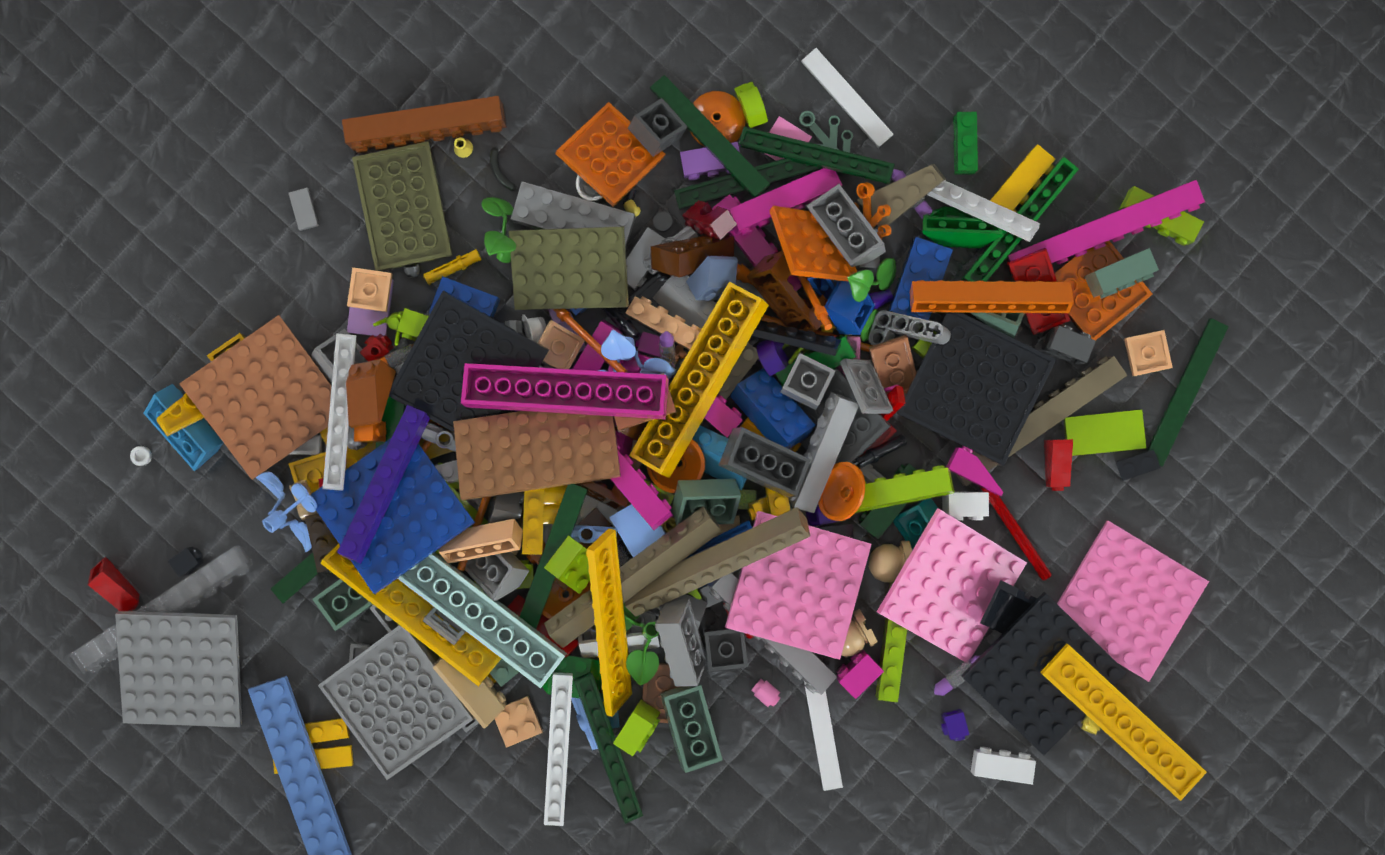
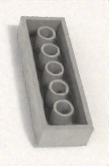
(550, 209)

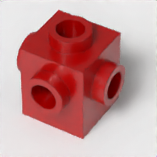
(376, 347)

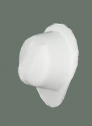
(533, 326)

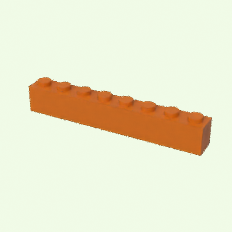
(991, 296)

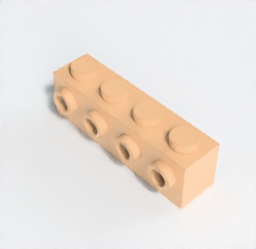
(660, 321)
(483, 541)

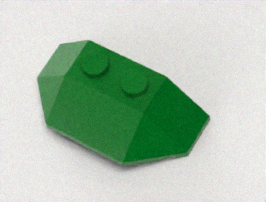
(958, 229)
(579, 667)

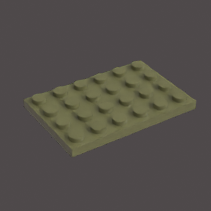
(402, 206)
(569, 268)

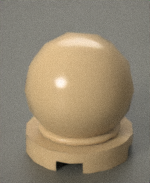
(887, 560)
(857, 635)

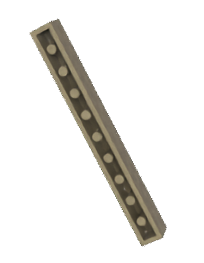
(1062, 404)
(722, 560)
(638, 573)

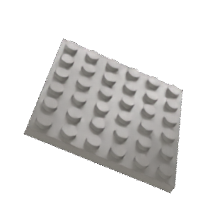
(179, 668)
(395, 701)

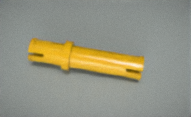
(449, 268)

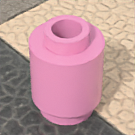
(766, 693)

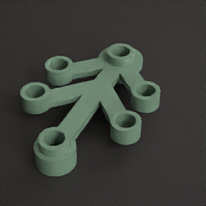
(830, 142)

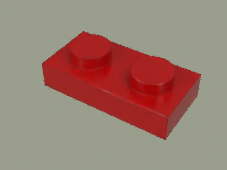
(896, 399)

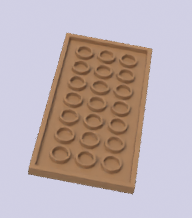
(533, 452)

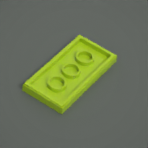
(1106, 432)

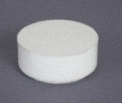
(141, 455)

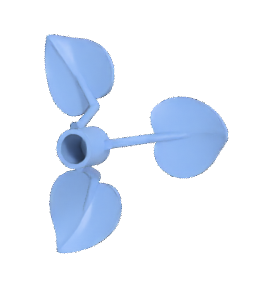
(623, 348)
(278, 518)

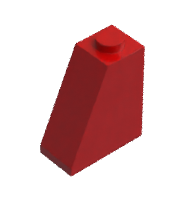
(1058, 463)
(113, 586)

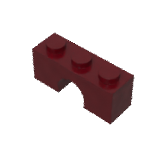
(710, 222)

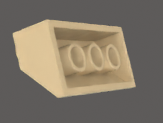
(481, 701)

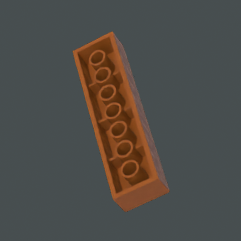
(424, 124)

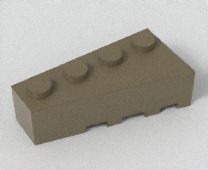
(905, 193)

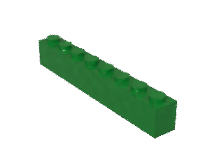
(1032, 209)

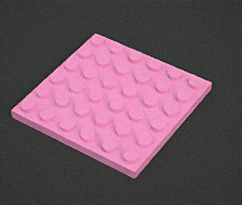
(949, 585)
(801, 592)
(1131, 599)

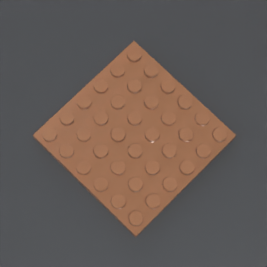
(262, 396)

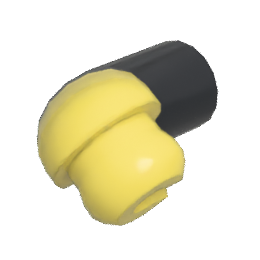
(629, 203)

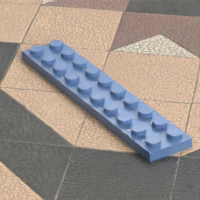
(298, 768)

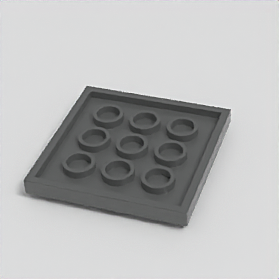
(864, 428)

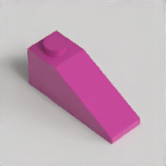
(970, 467)

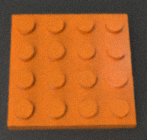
(608, 155)
(807, 246)
(1095, 314)

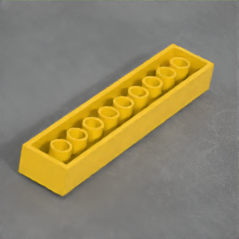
(700, 378)

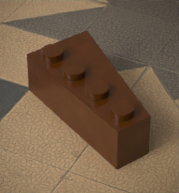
(686, 255)

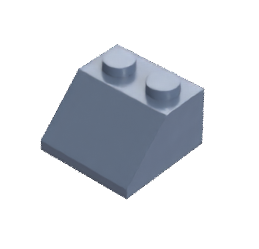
(712, 277)

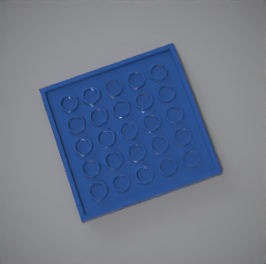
(416, 524)

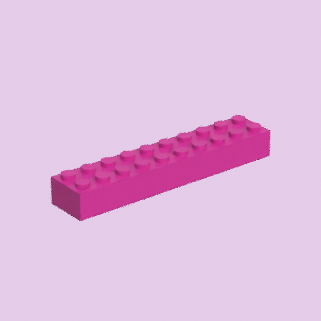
(565, 391)

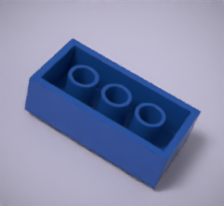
(923, 262)
(771, 411)

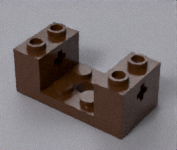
(771, 282)
(611, 497)

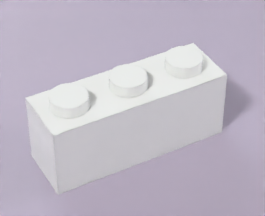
(1003, 765)

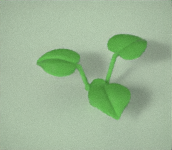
(495, 241)
(861, 283)
(641, 664)

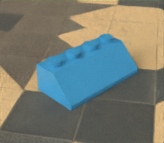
(193, 443)
(713, 448)

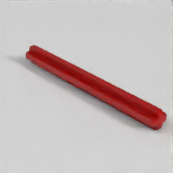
(1018, 535)

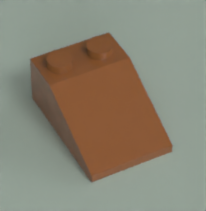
(368, 392)

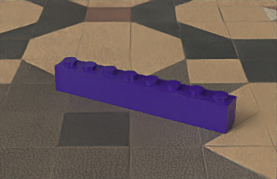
(383, 484)

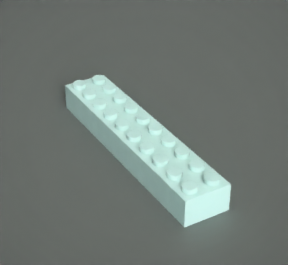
(484, 619)

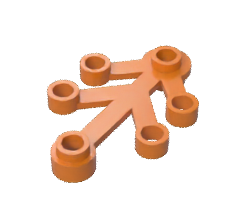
(865, 191)

